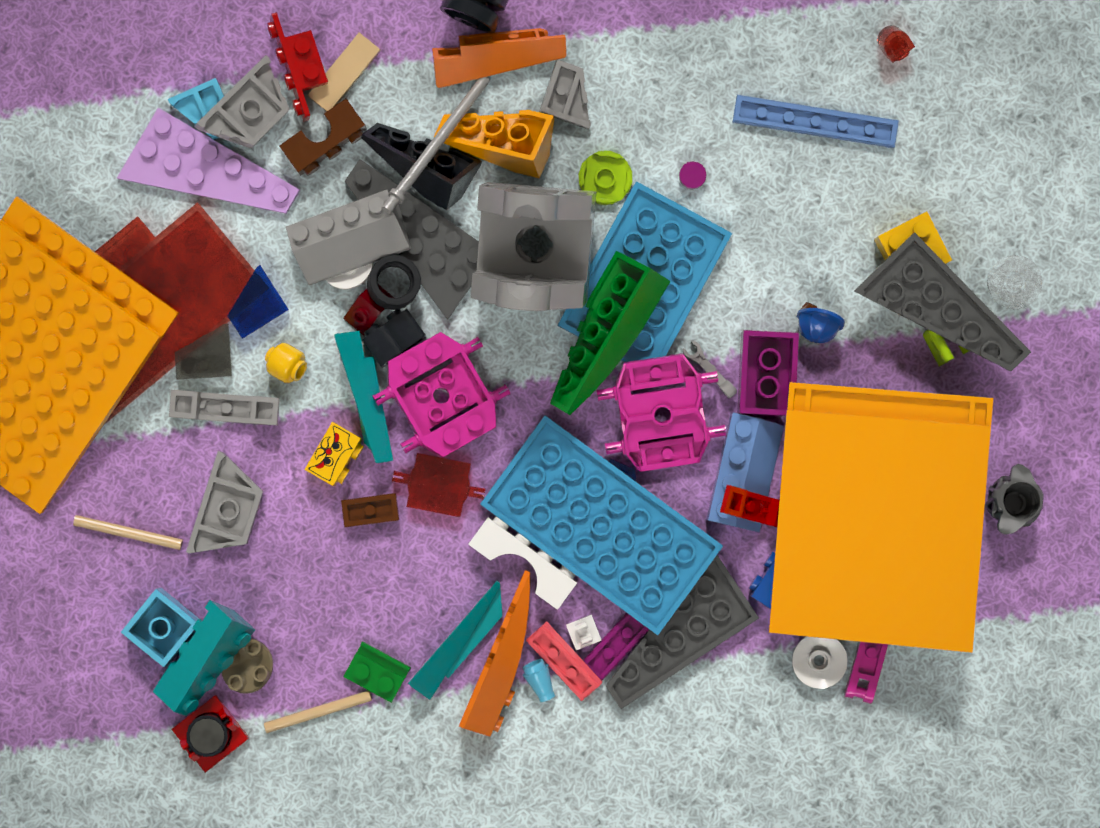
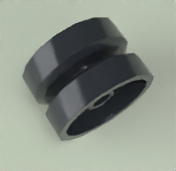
(475, 13)

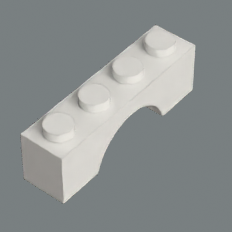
(552, 582)

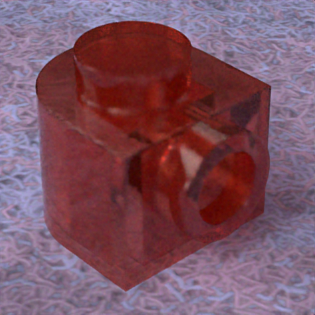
(894, 43)

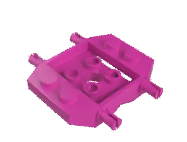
(457, 379)
(638, 413)

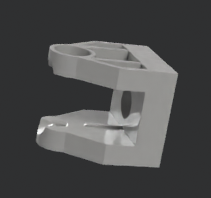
(510, 276)

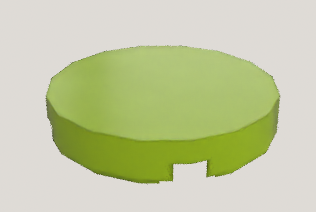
(608, 189)

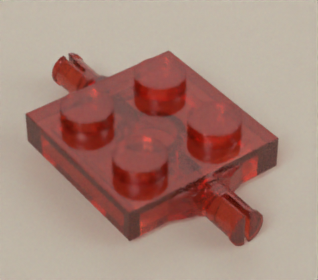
(438, 485)

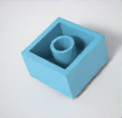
(161, 627)

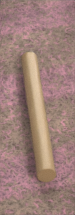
(127, 532)
(317, 711)

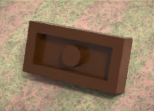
(370, 510)

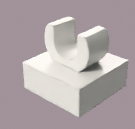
(583, 632)

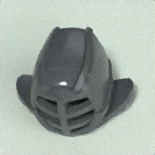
(1021, 497)

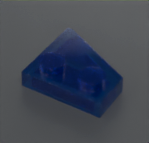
(256, 304)

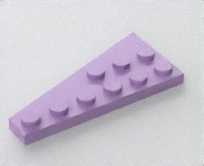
(190, 162)

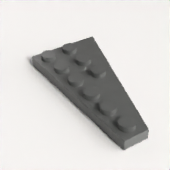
(438, 247)
(933, 296)
(704, 620)

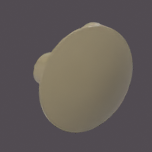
(250, 668)

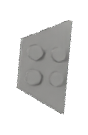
(247, 108)
(226, 508)

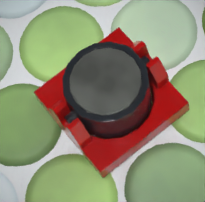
(208, 735)

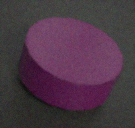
(692, 175)

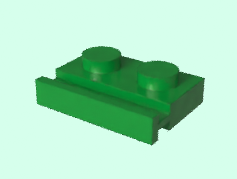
(377, 671)

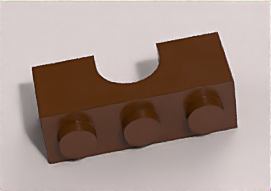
(307, 155)

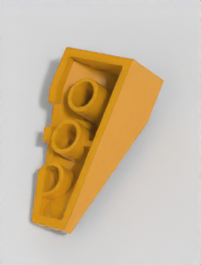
(508, 140)

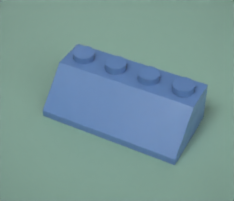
(745, 463)

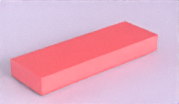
(564, 661)

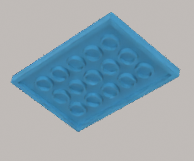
(672, 244)

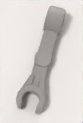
(699, 358)

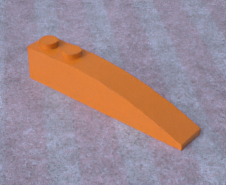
(499, 671)

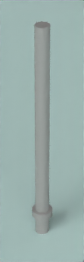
(396, 196)

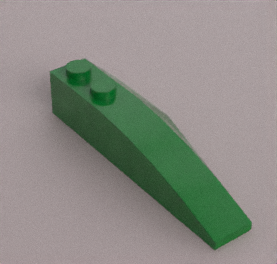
(613, 322)

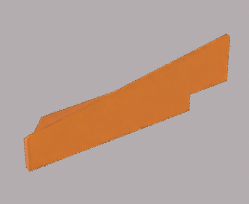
(494, 54)

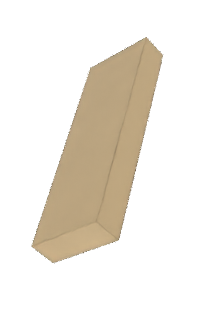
(345, 72)

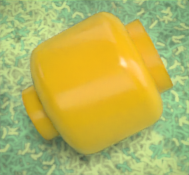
(285, 363)

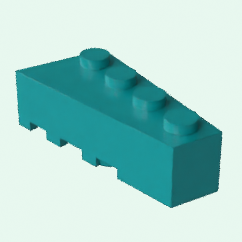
(203, 658)

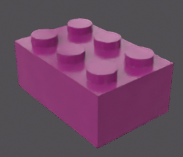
(765, 372)

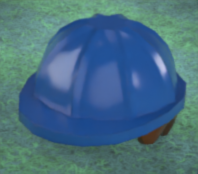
(818, 324)

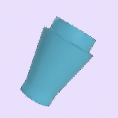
(539, 679)

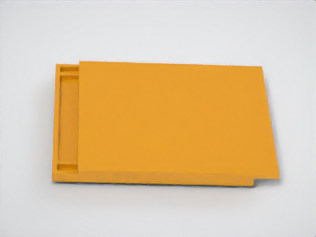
(67, 349)
(881, 516)

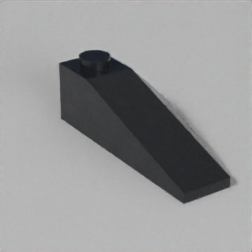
(442, 179)

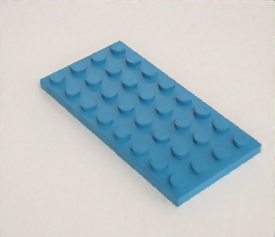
(601, 525)

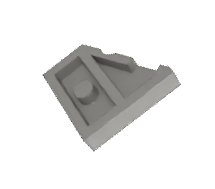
(566, 95)

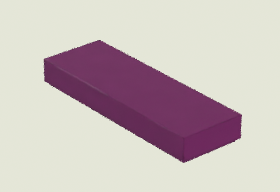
(615, 645)

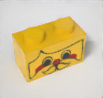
(334, 455)

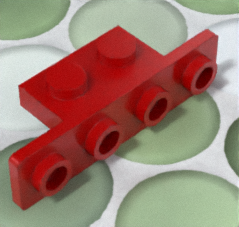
(301, 62)

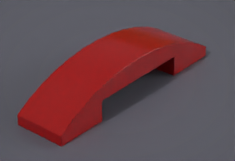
(750, 506)

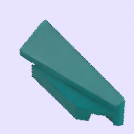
(364, 384)
(459, 643)

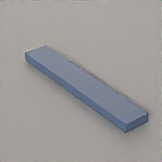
(815, 121)

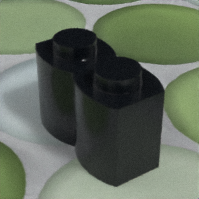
(393, 337)

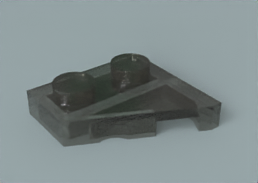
(206, 356)

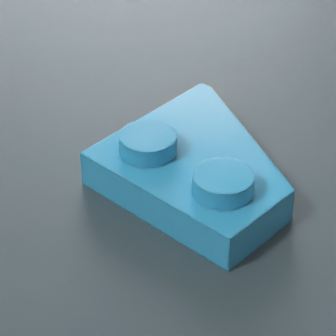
(198, 101)

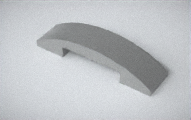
(224, 407)

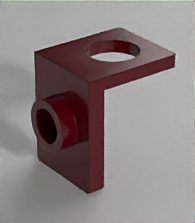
(364, 311)

